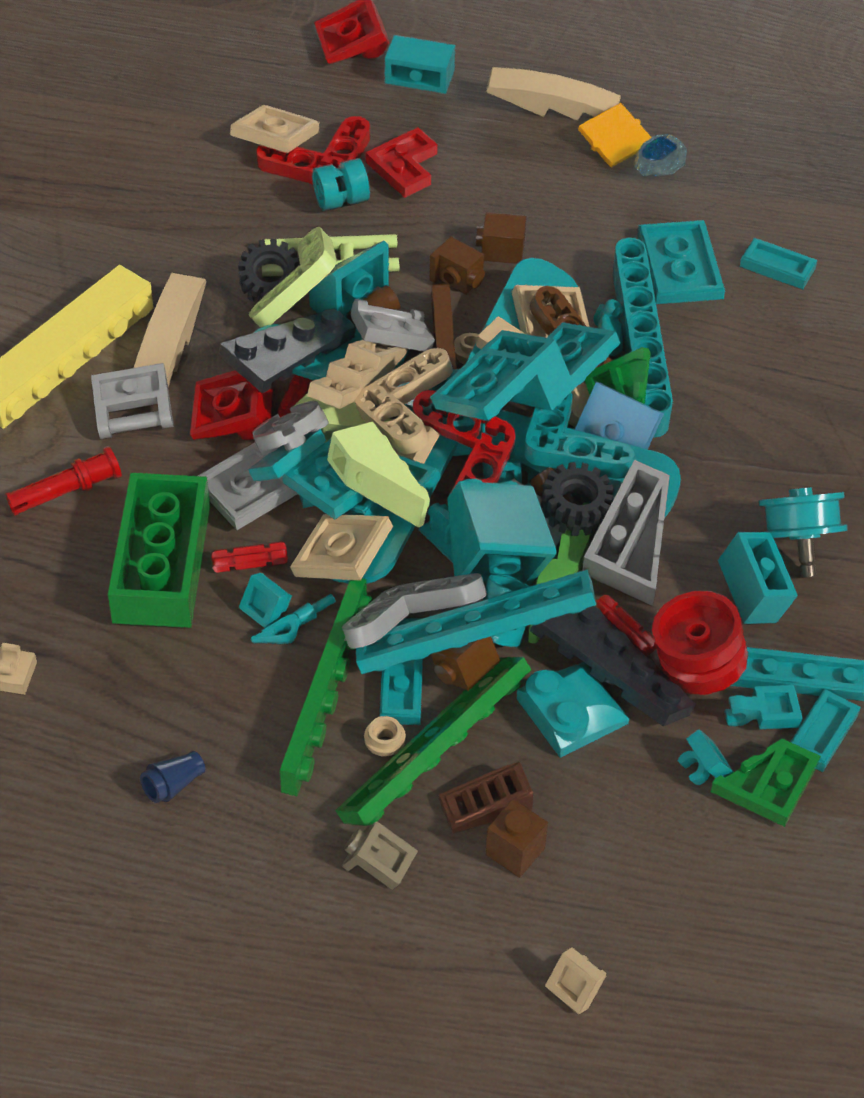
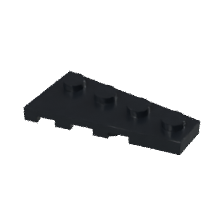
(280, 349)
(617, 662)

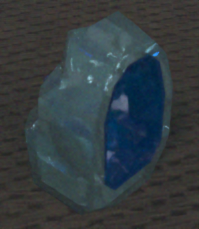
(660, 156)

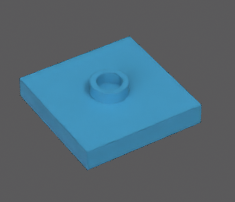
(619, 417)

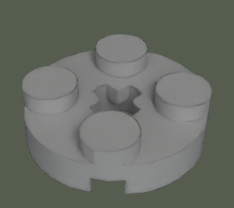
(290, 428)

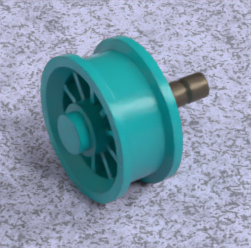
(804, 518)

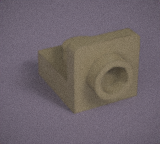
(379, 854)

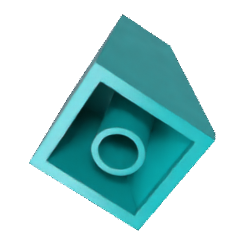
(498, 531)

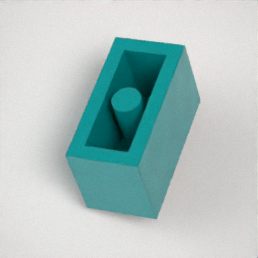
(419, 64)
(757, 577)

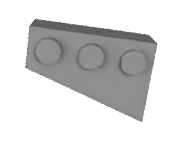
(630, 536)

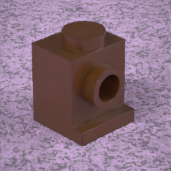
(457, 265)

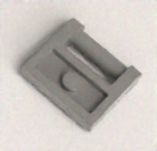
(391, 326)
(130, 390)

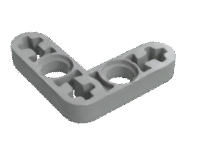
(399, 601)

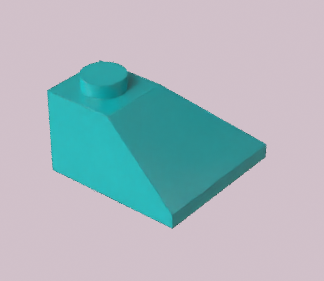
(352, 280)

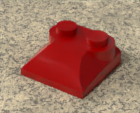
(352, 32)
(228, 406)

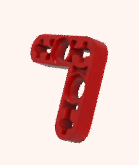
(283, 163)
(482, 448)

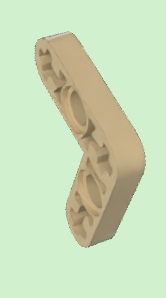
(423, 374)

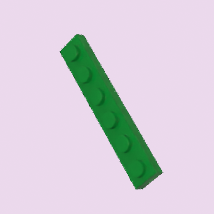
(322, 695)
(430, 743)

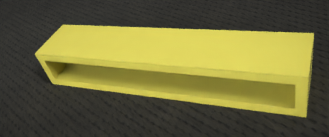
(70, 340)

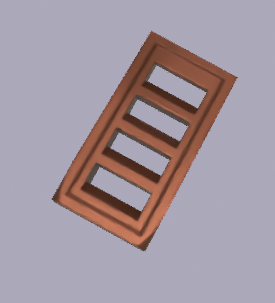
(497, 780)

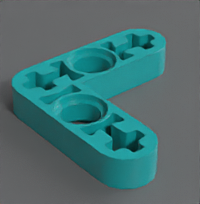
(614, 456)

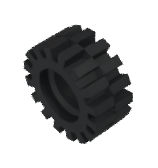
(261, 256)
(579, 482)

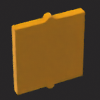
(614, 134)

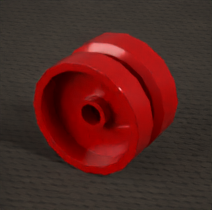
(700, 642)

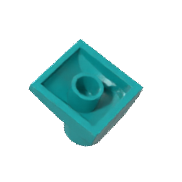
(570, 707)

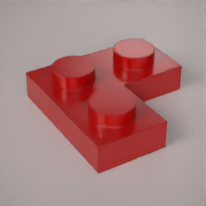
(400, 159)

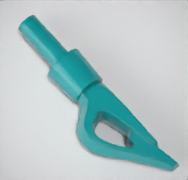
(291, 623)

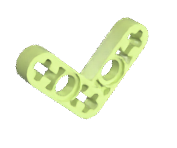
(316, 262)

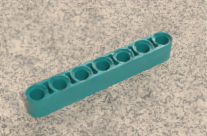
(641, 322)

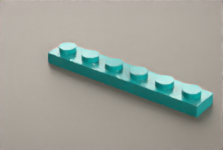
(478, 621)

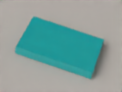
(681, 262)

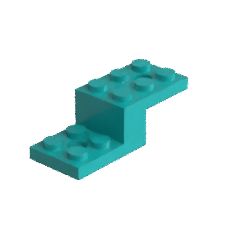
(525, 370)

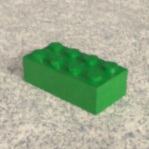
(159, 550)

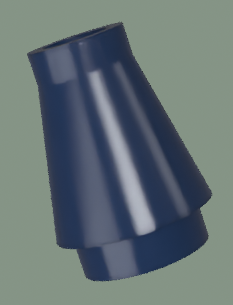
(168, 777)

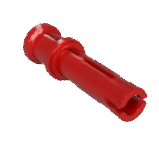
(80, 475)

